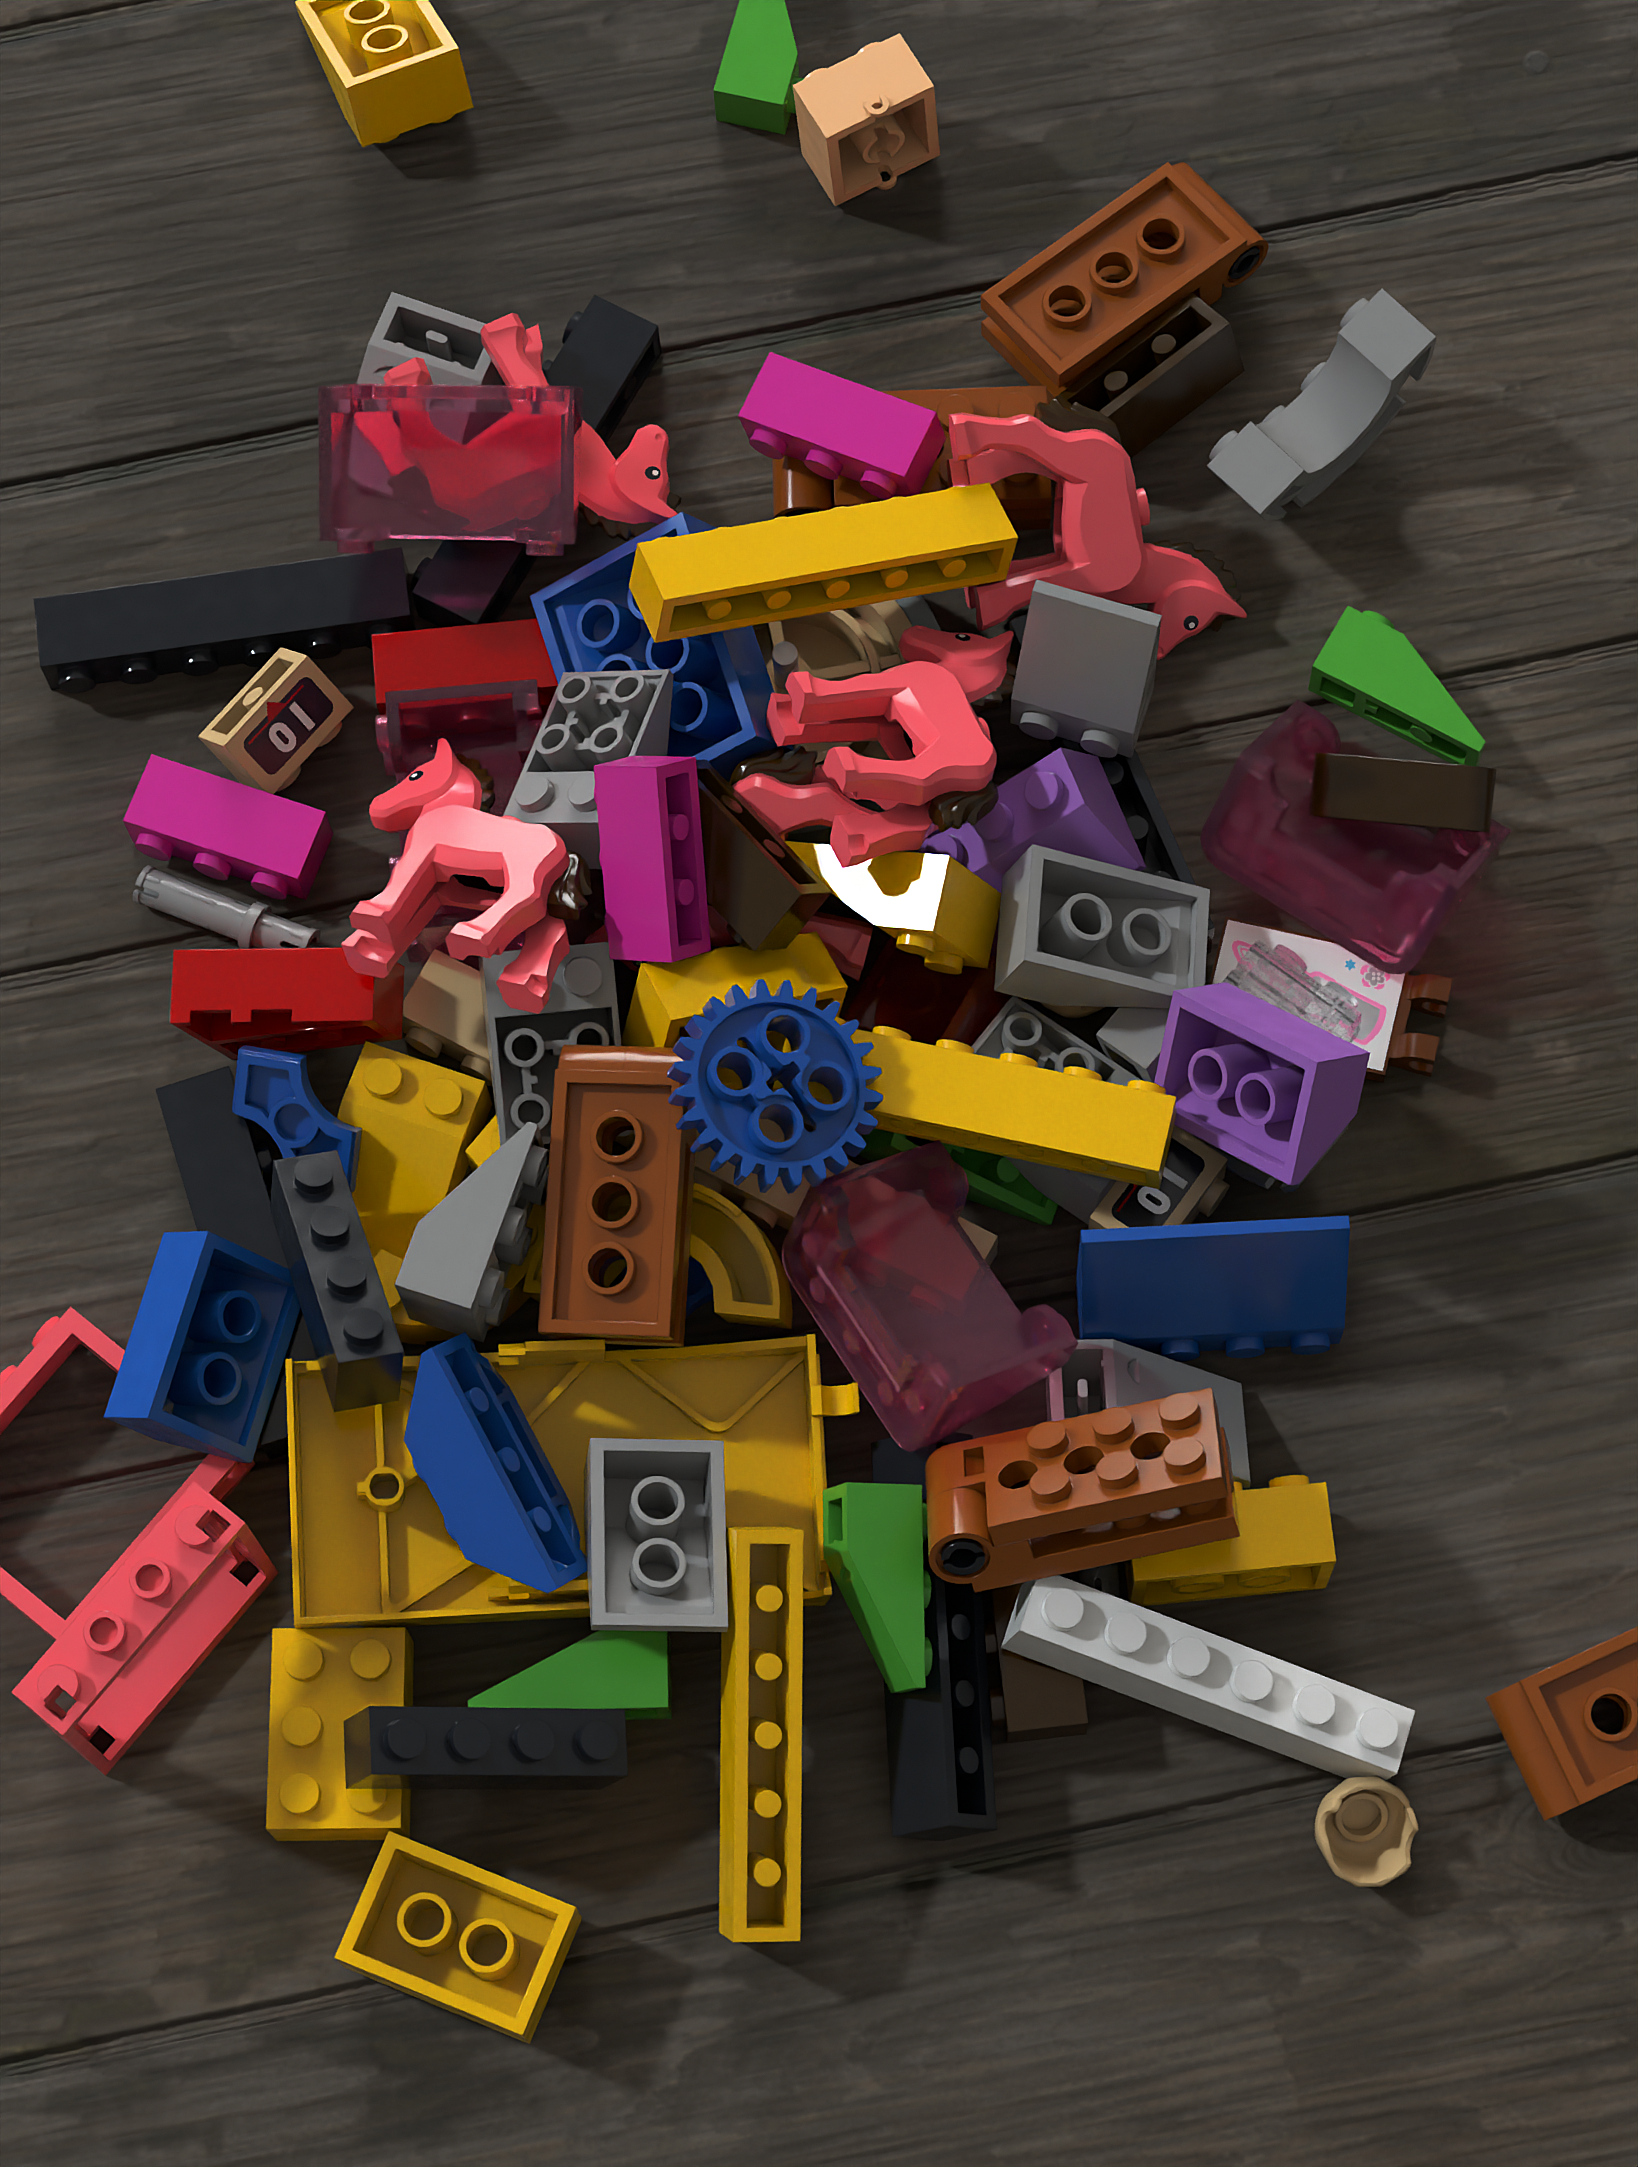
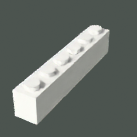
(1207, 1678)

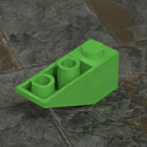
(877, 1561)

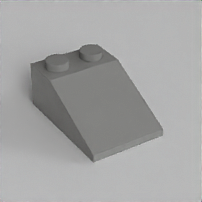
(1085, 670)
(1097, 933)
(656, 1535)

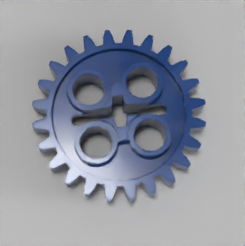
(731, 1117)

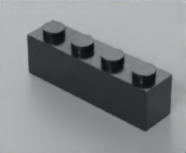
(336, 1281)
(484, 1748)

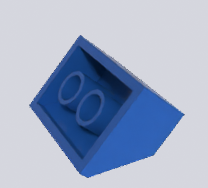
(206, 1346)

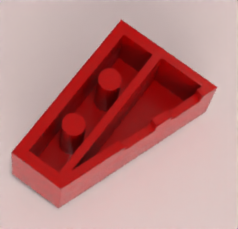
(282, 999)

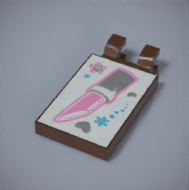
(1380, 996)

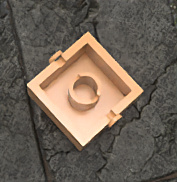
(867, 119)

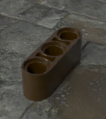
(1402, 792)

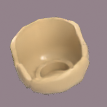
(1366, 1831)

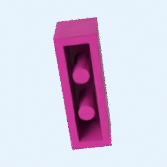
(841, 428)
(227, 828)
(652, 858)

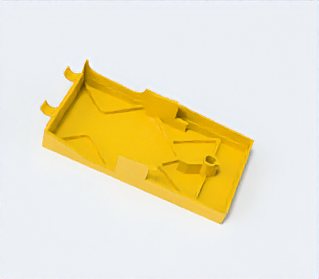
(377, 1546)

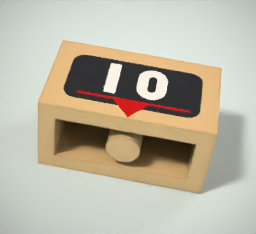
(277, 722)
(1188, 1186)

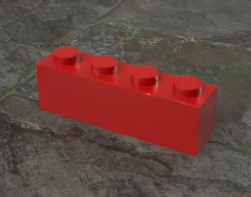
(462, 657)

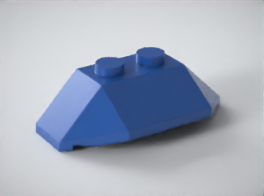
(490, 1470)

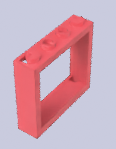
(20, 1384)
(148, 1627)

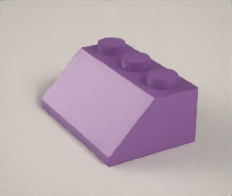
(1052, 804)
(1258, 1079)

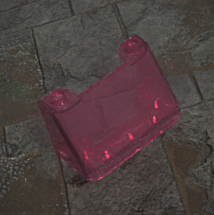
(449, 464)
(1357, 882)
(914, 1298)

